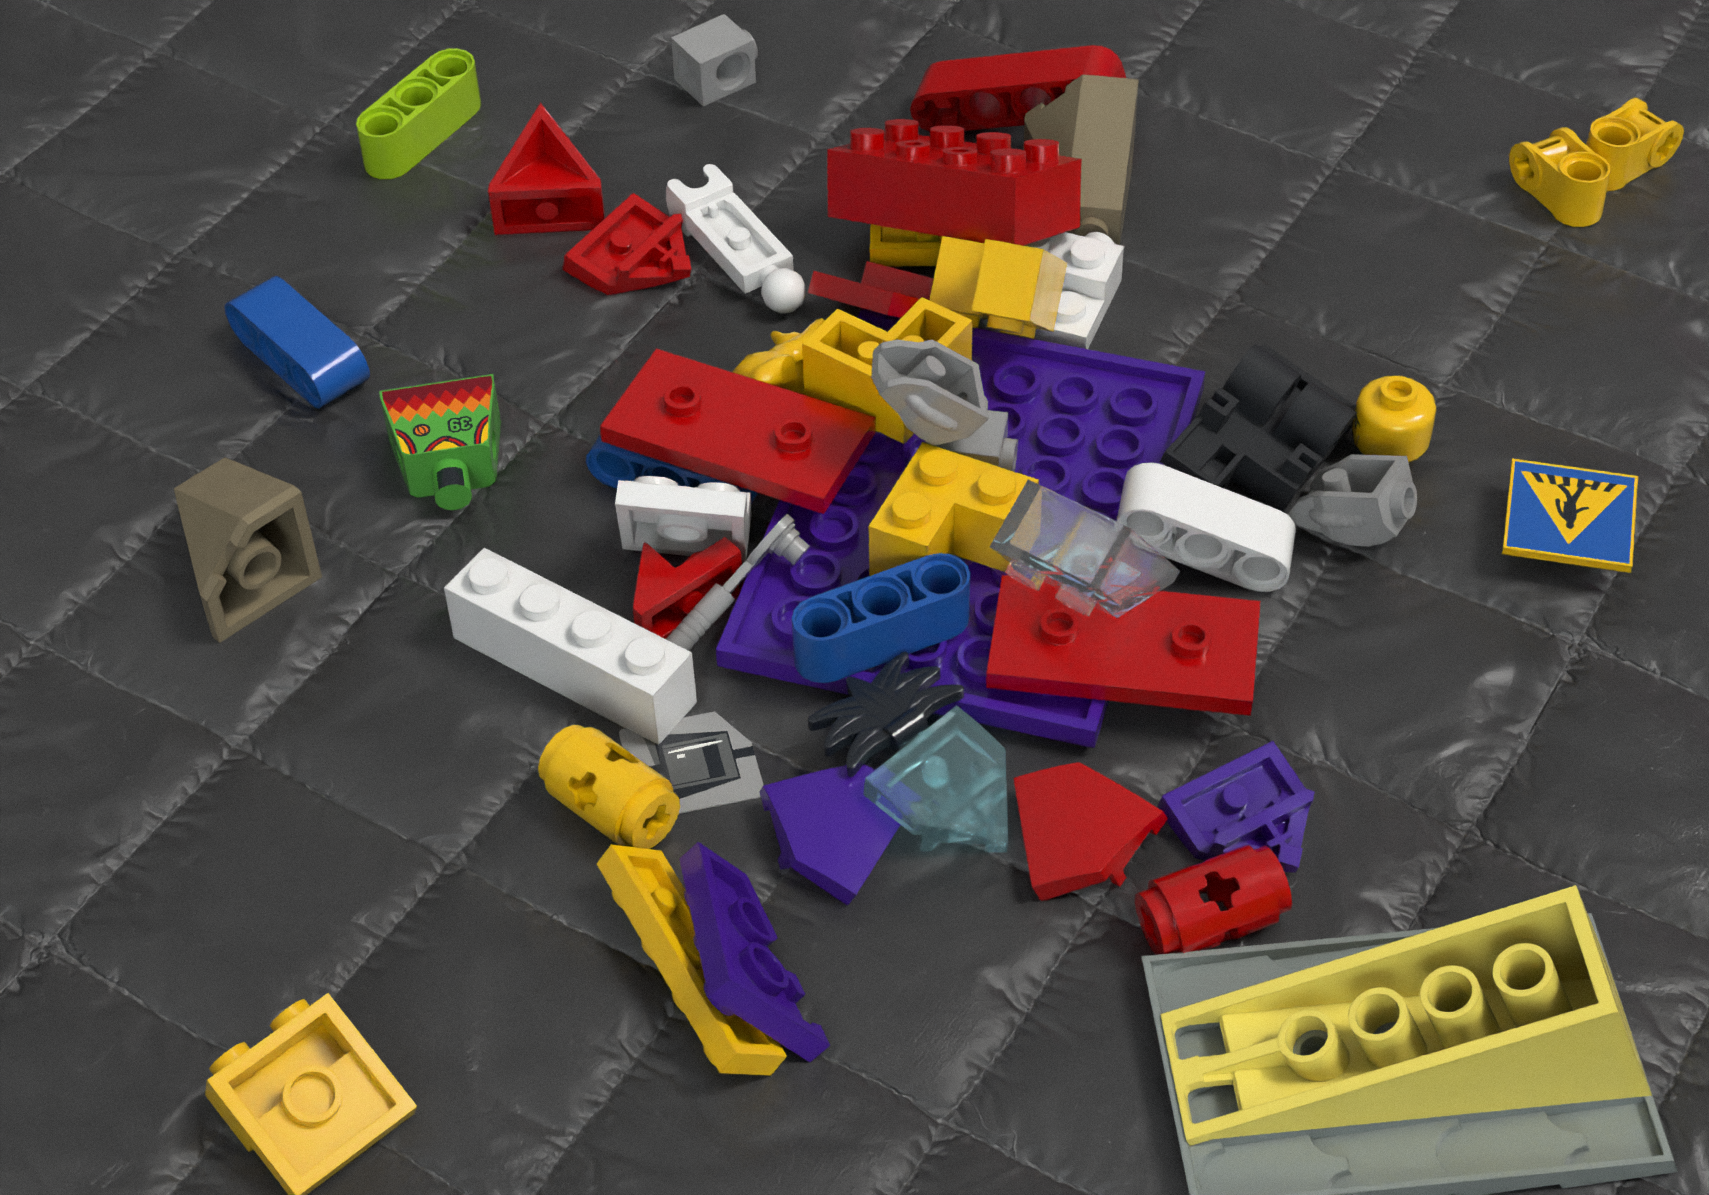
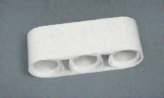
(1208, 527)

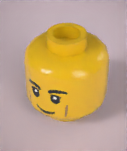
(1394, 418)

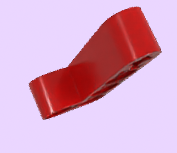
(1004, 87)

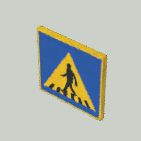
(1570, 515)

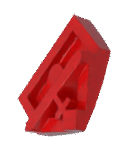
(630, 250)
(881, 289)
(1080, 827)

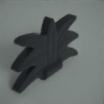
(883, 712)

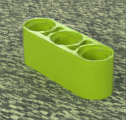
(418, 113)

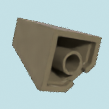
(1098, 125)
(245, 543)

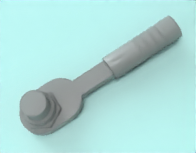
(781, 540)

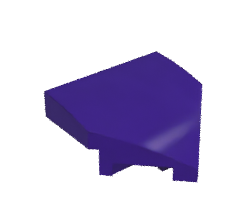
(1242, 804)
(829, 828)

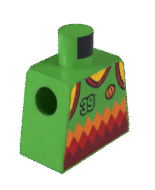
(445, 437)

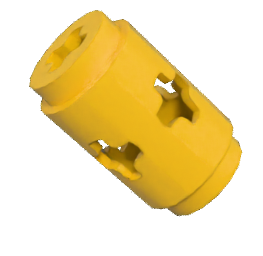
(608, 787)

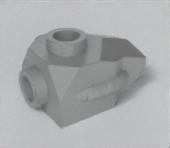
(930, 389)
(1359, 500)

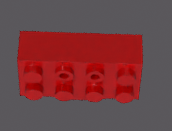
(954, 185)

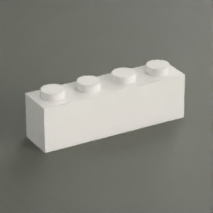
(571, 645)

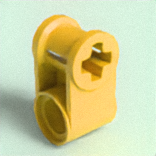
(1633, 141)
(1563, 176)

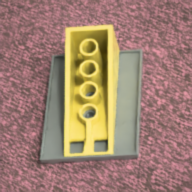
(1408, 1061)

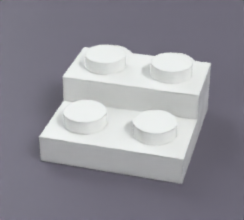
(1087, 289)
(681, 517)

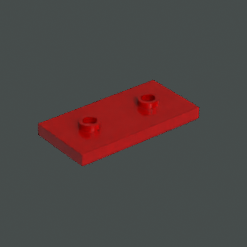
(739, 430)
(1160, 653)

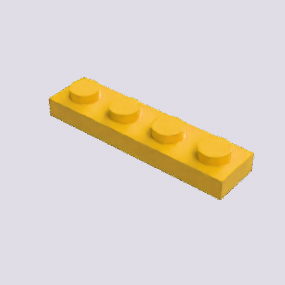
(657, 909)

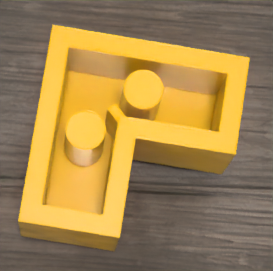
(999, 282)
(841, 356)
(943, 507)

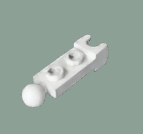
(737, 239)

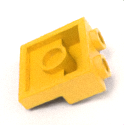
(307, 1095)

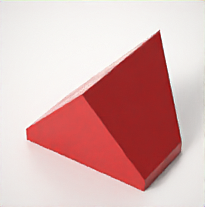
(545, 184)

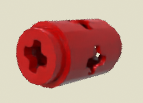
(1242, 879)

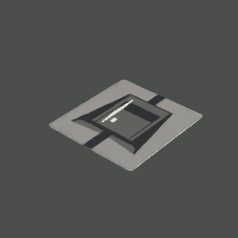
(702, 760)

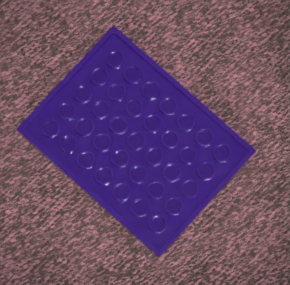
(1078, 431)

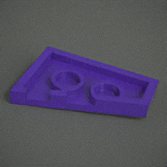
(735, 954)

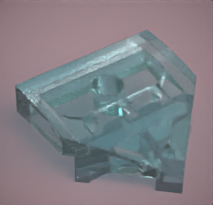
(947, 785)

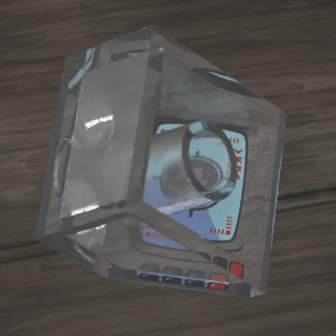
(1079, 553)

